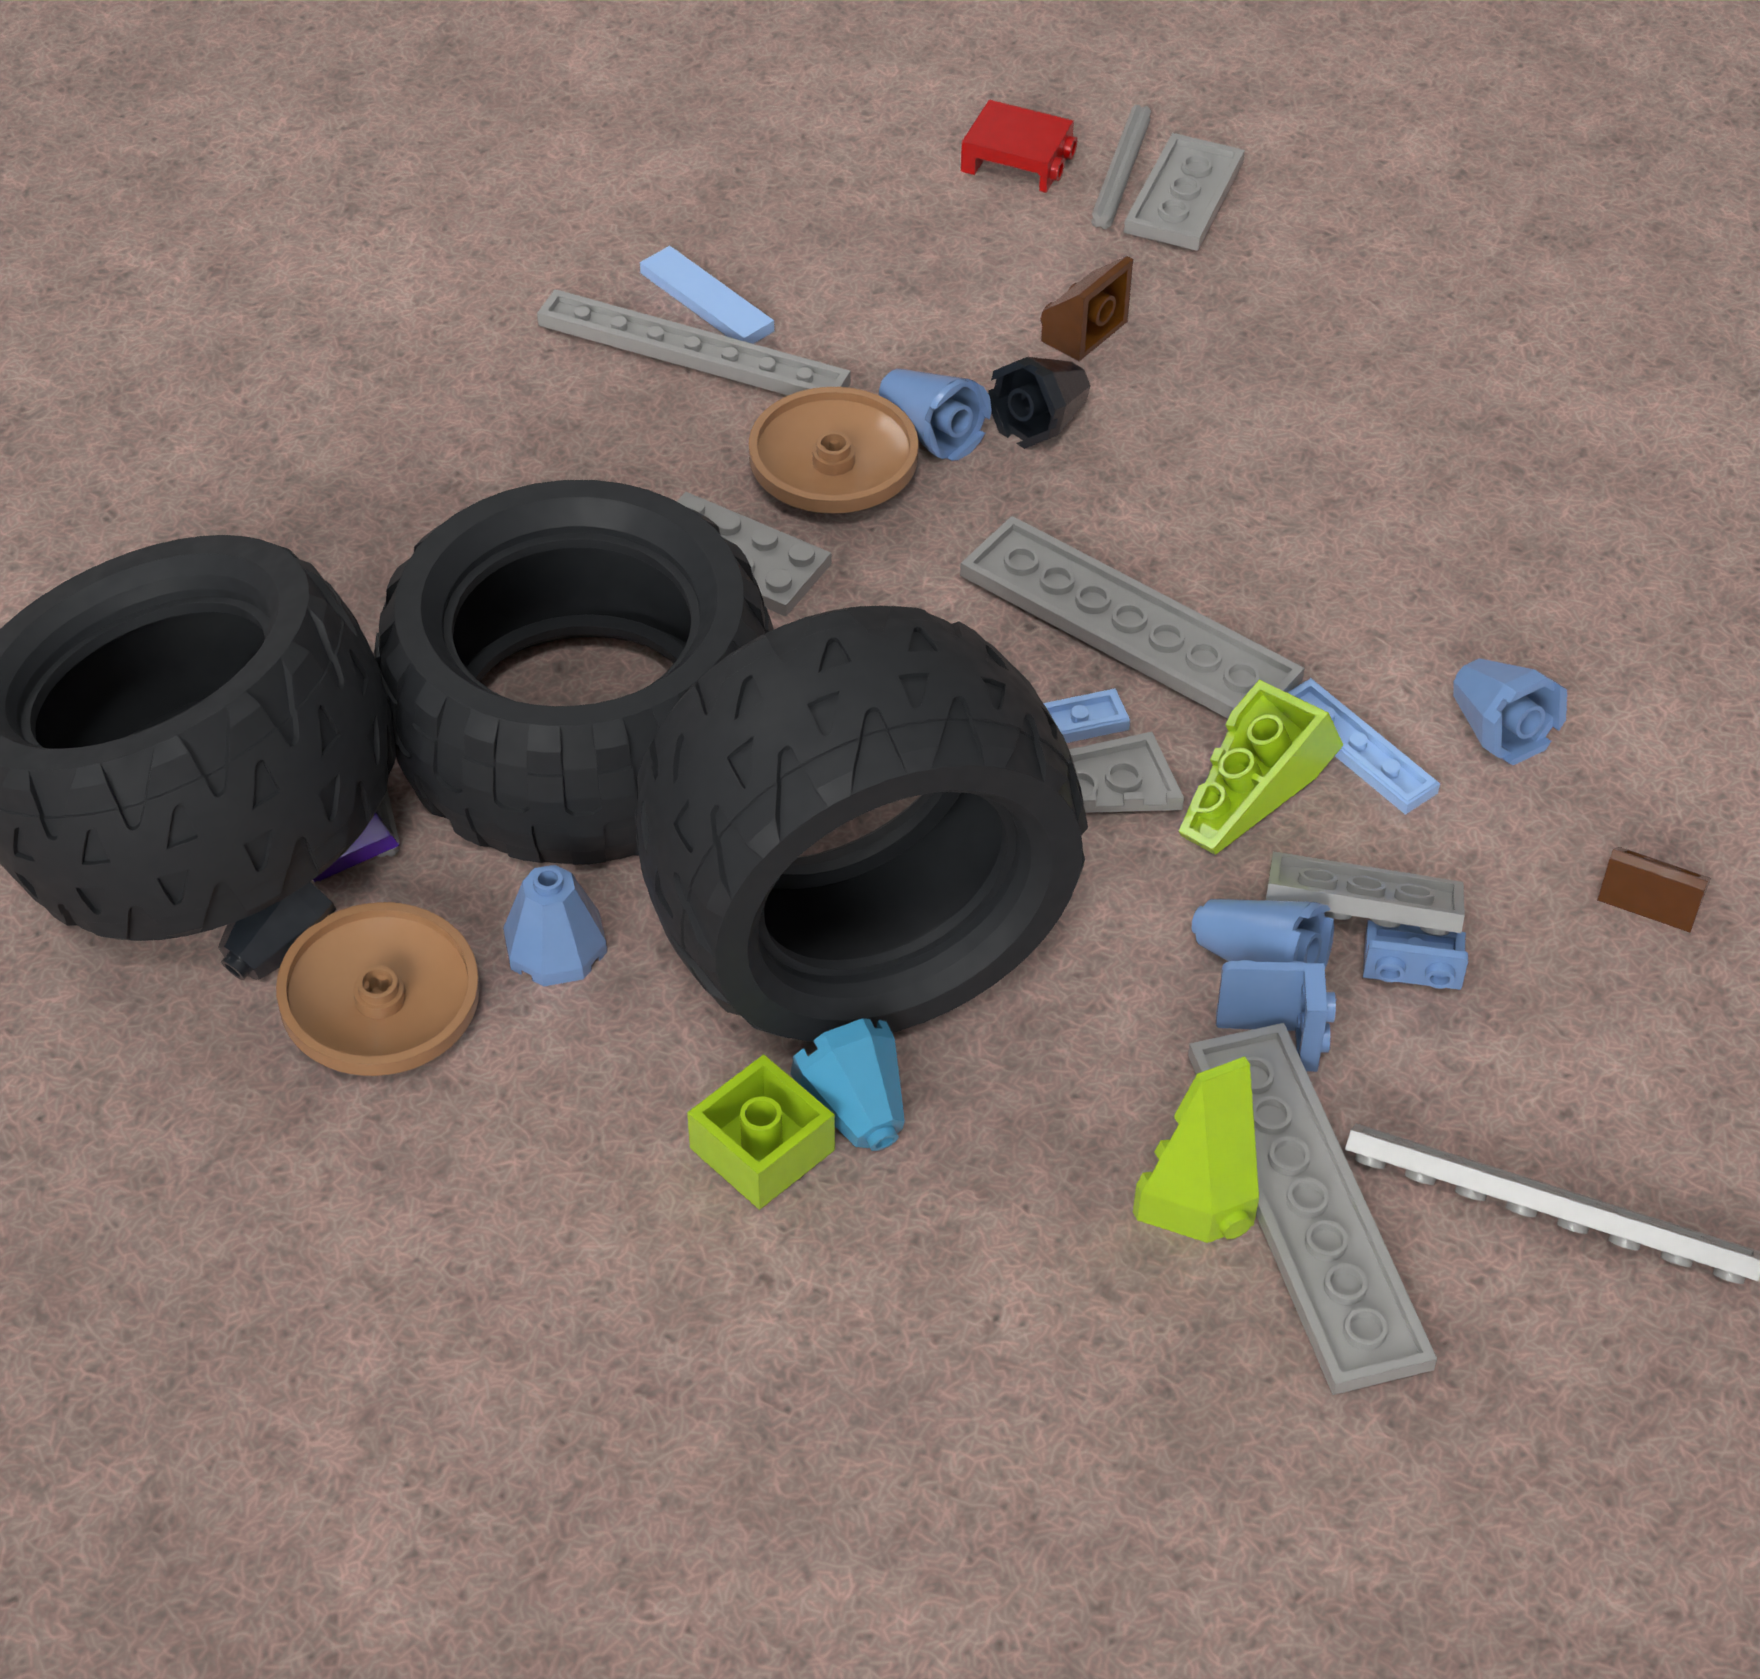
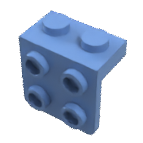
(1277, 993)

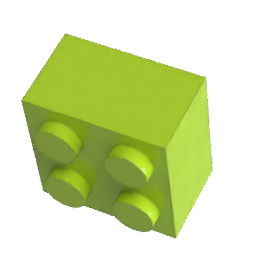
(761, 1131)

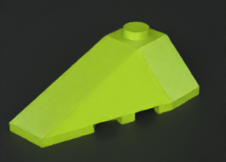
(1266, 758)
(1209, 1166)

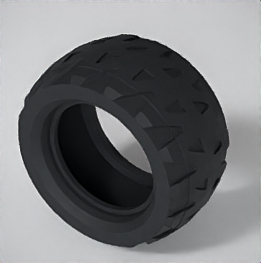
(815, 734)
(186, 737)

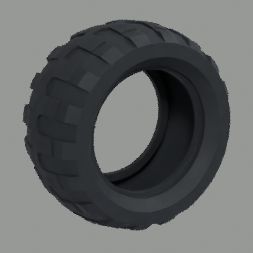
(534, 572)

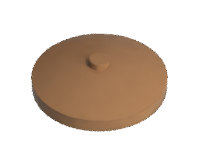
(833, 449)
(377, 989)

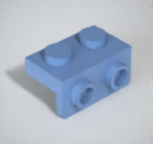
(1414, 956)

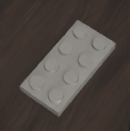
(1184, 191)
(778, 561)
(1369, 892)

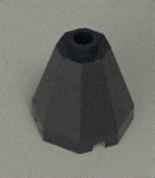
(1037, 398)
(260, 941)

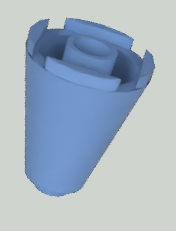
(941, 408)
(1265, 930)

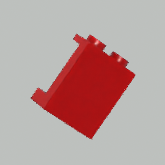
(1019, 140)

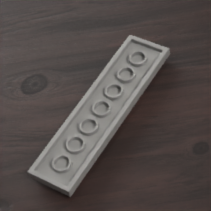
(1125, 618)
(1321, 1223)

